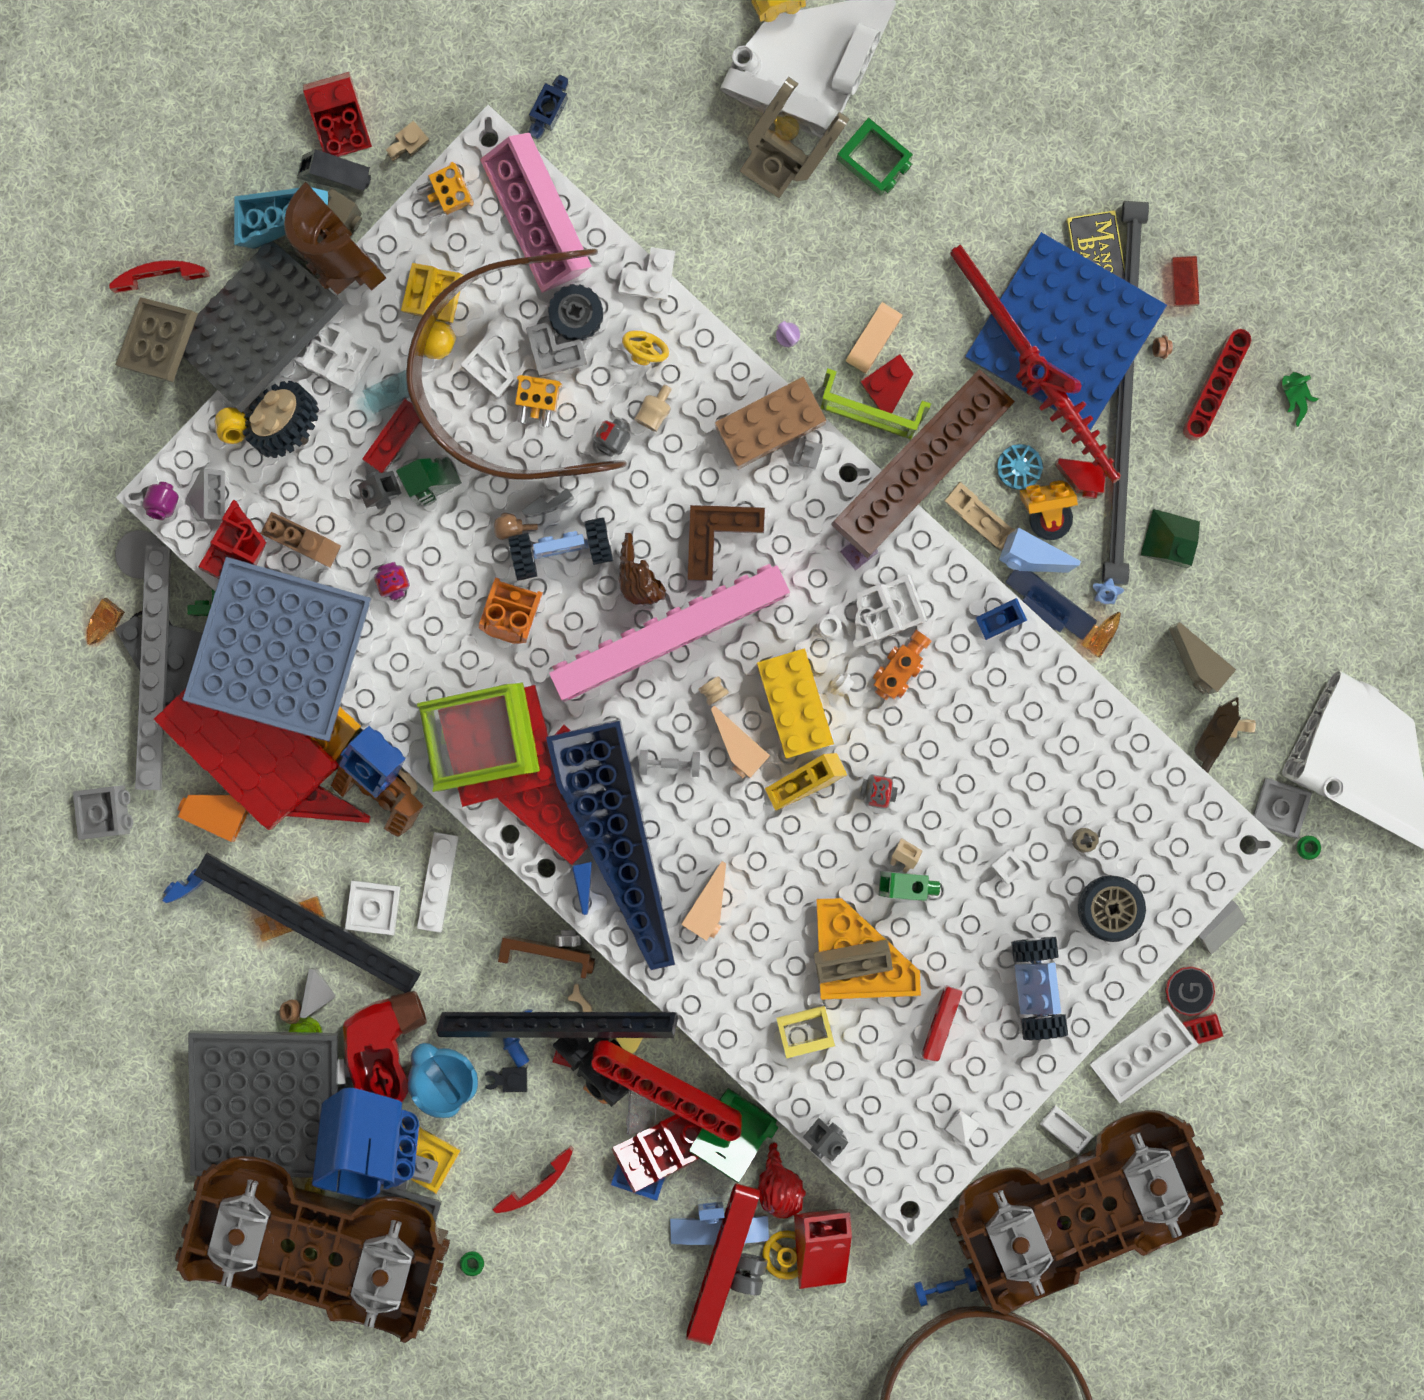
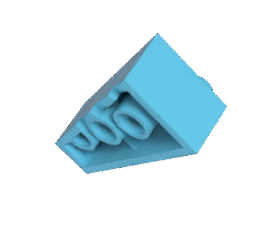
(262, 215)

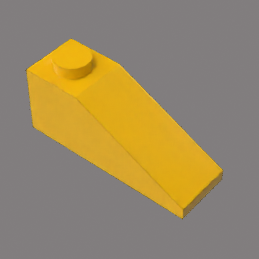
(806, 780)

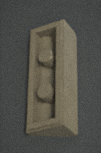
(853, 961)

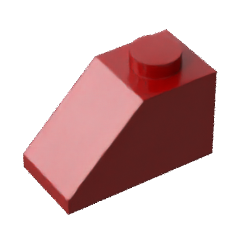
(1082, 477)

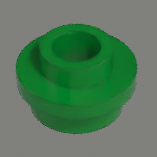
(1316, 847)
(465, 1267)

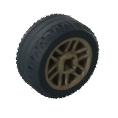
(1127, 902)

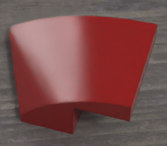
(234, 539)

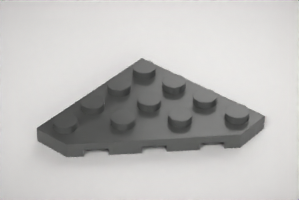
(180, 655)

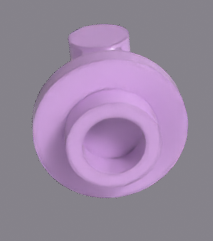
(787, 334)

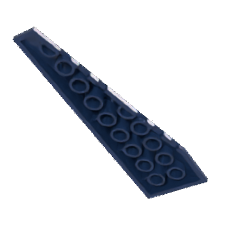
(602, 796)

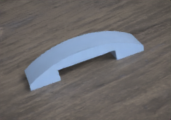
(696, 1232)

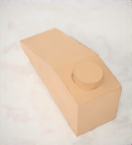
(742, 750)
(706, 911)

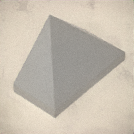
(209, 494)
(316, 993)

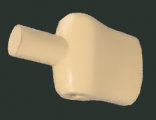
(654, 409)

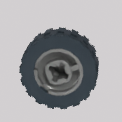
(575, 312)

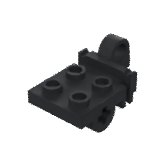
(579, 1054)

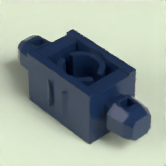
(556, 92)

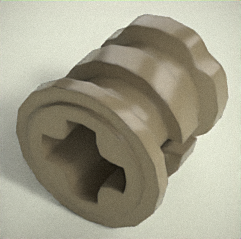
(1078, 835)

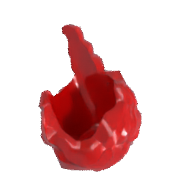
(779, 1187)

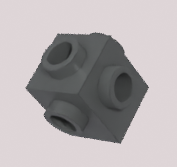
(379, 489)
(825, 1139)

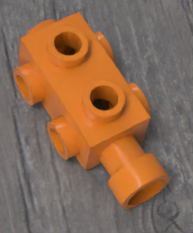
(897, 670)

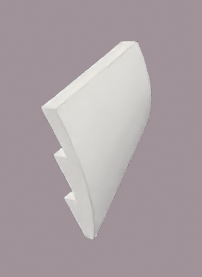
(336, 356)
(887, 611)

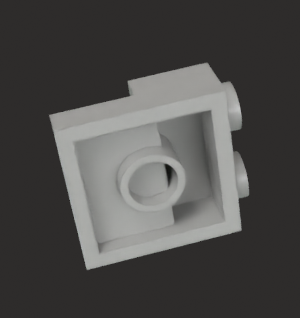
(102, 812)

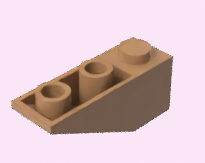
(301, 539)

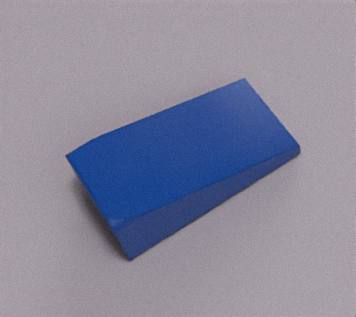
(582, 877)

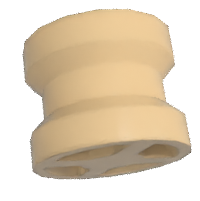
(713, 691)

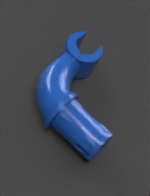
(515, 1049)

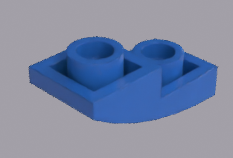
(180, 889)

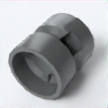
(750, 1282)

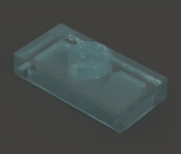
(387, 392)

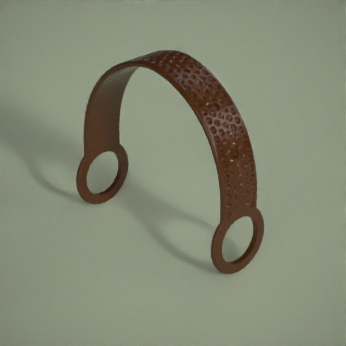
(421, 404)
(971, 1312)

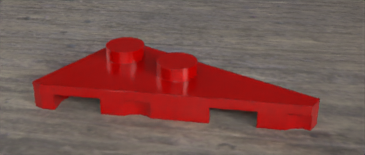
(328, 806)

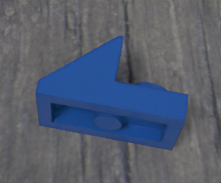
(1001, 619)

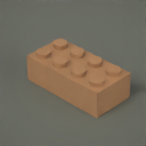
(770, 423)

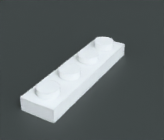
(437, 882)

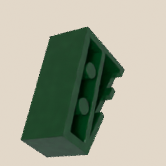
(428, 479)

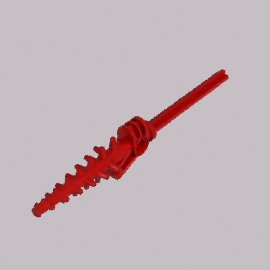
(1054, 381)

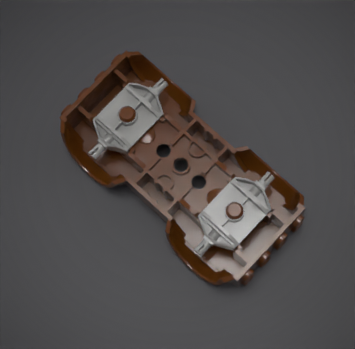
(1013, 1214)
(385, 1245)

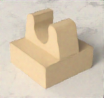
(906, 854)

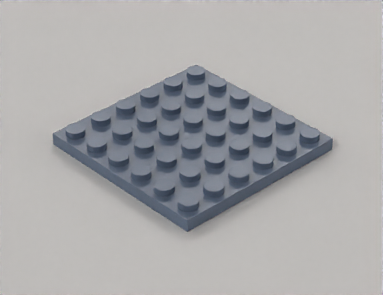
(277, 649)

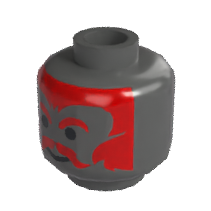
(612, 437)
(878, 791)

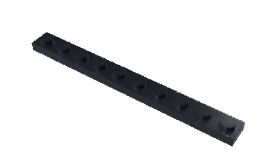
(307, 923)
(557, 1024)

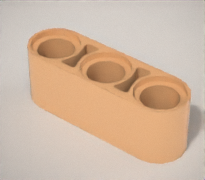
(874, 337)

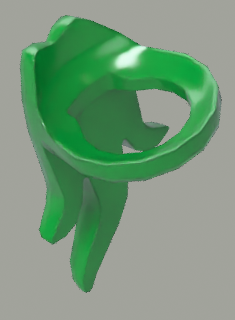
(1296, 391)

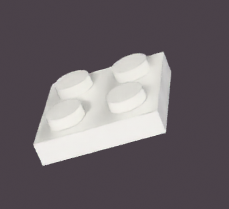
(373, 907)

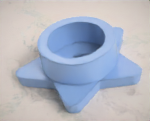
(1107, 598)

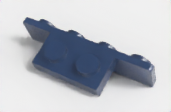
(1051, 604)

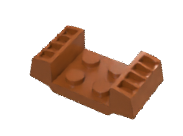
(395, 798)

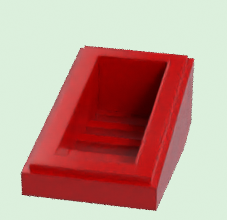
(1213, 1018)

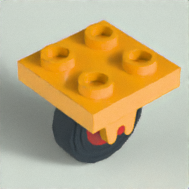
(1049, 508)

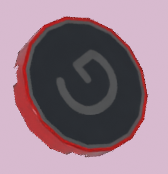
(1190, 991)

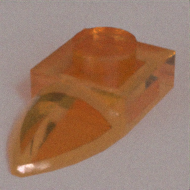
(103, 621)
(1100, 636)

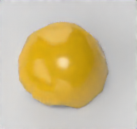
(440, 341)

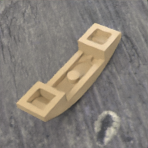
(978, 516)

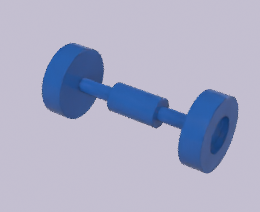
(945, 1287)

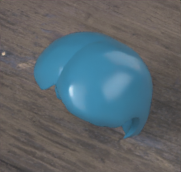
(440, 1080)

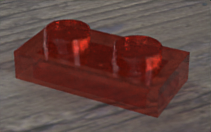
(1185, 281)

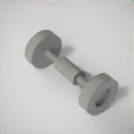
(669, 763)

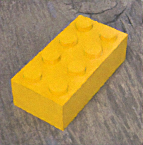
(795, 703)

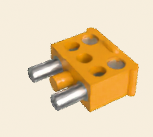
(457, 191)
(537, 386)

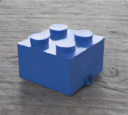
(372, 761)

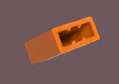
(214, 813)

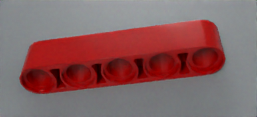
(1225, 376)

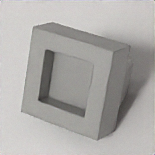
(807, 453)

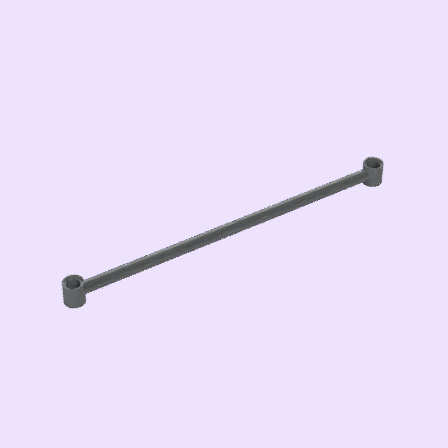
(1134, 214)

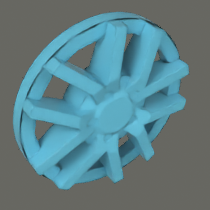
(1019, 466)

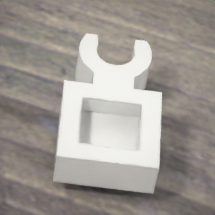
(568, 938)

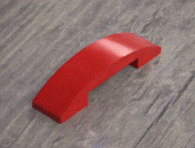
(128, 280)
(513, 1202)

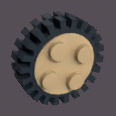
(281, 419)

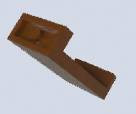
(512, 943)

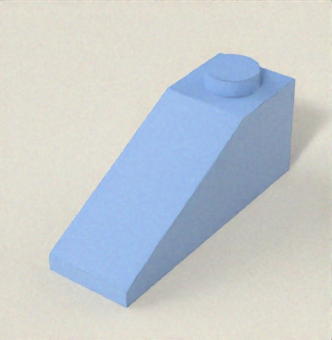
(1030, 553)

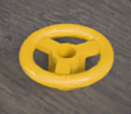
(643, 351)
(772, 1243)

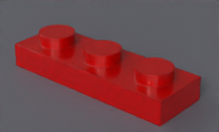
(392, 437)

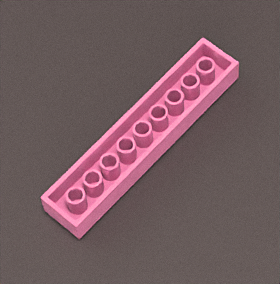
(670, 633)

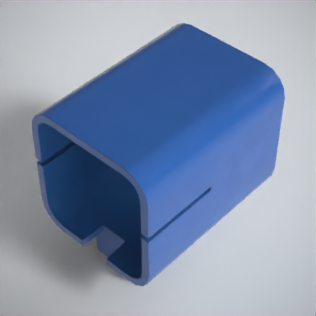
(362, 1141)

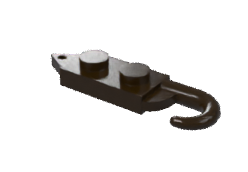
(1217, 733)

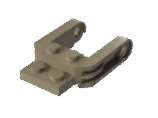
(778, 161)

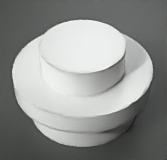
(829, 626)
(841, 684)

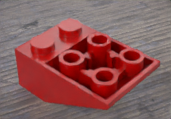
(337, 115)
(822, 1247)

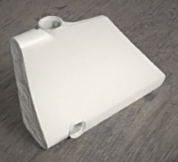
(1367, 755)

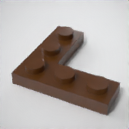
(711, 519)

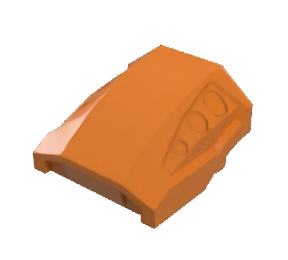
(509, 612)

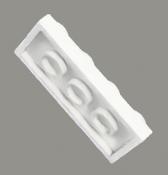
(1143, 1054)

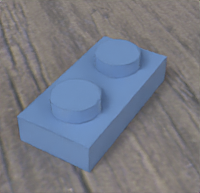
(711, 1212)

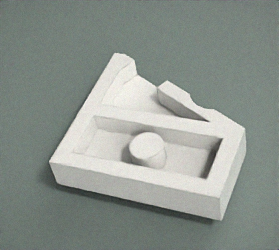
(489, 365)

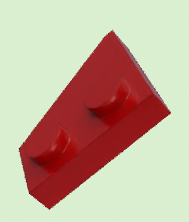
(888, 383)

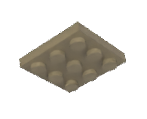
(156, 339)

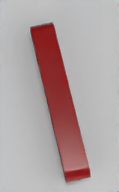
(667, 1090)
(722, 1264)

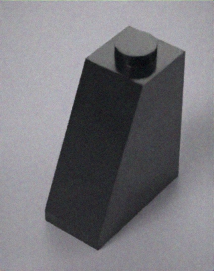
(333, 172)

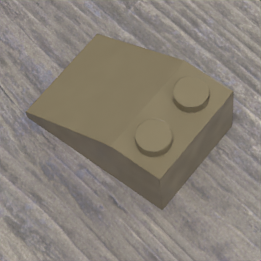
(1201, 662)

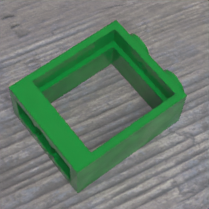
(856, 141)

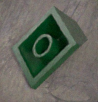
(1171, 539)

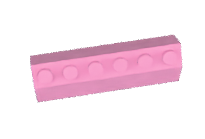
(534, 209)

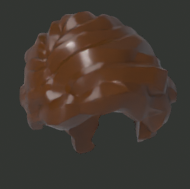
(635, 579)

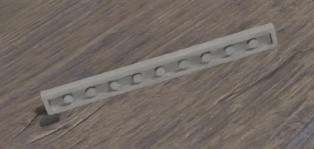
(153, 667)

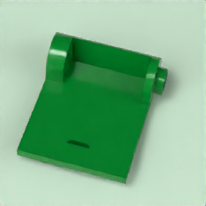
(739, 1153)

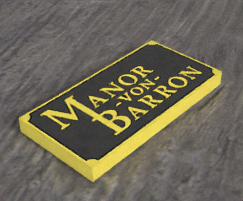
(1098, 240)

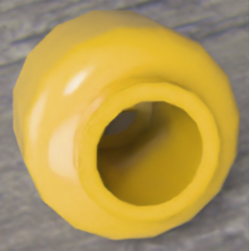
(230, 425)

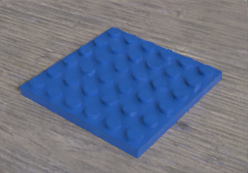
(1077, 319)

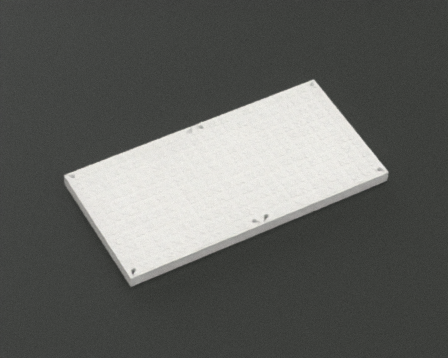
(986, 745)

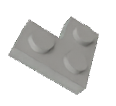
(552, 357)

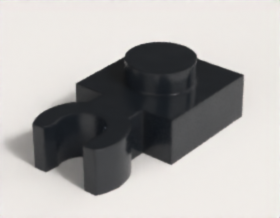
(512, 1079)

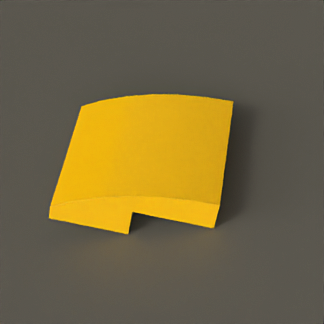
(424, 286)

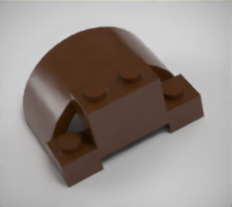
(337, 256)

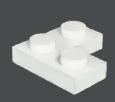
(653, 282)

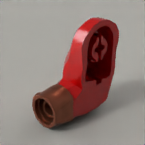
(373, 1046)

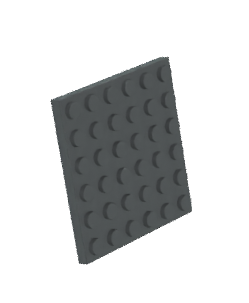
(258, 324)
(259, 1096)

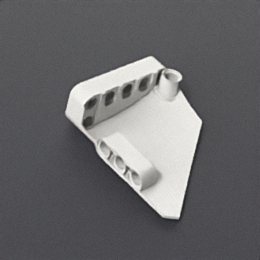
(819, 49)

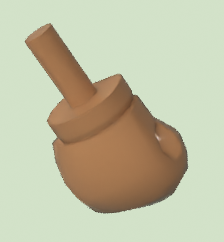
(508, 526)

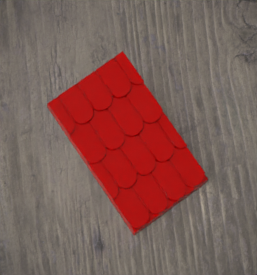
(254, 762)

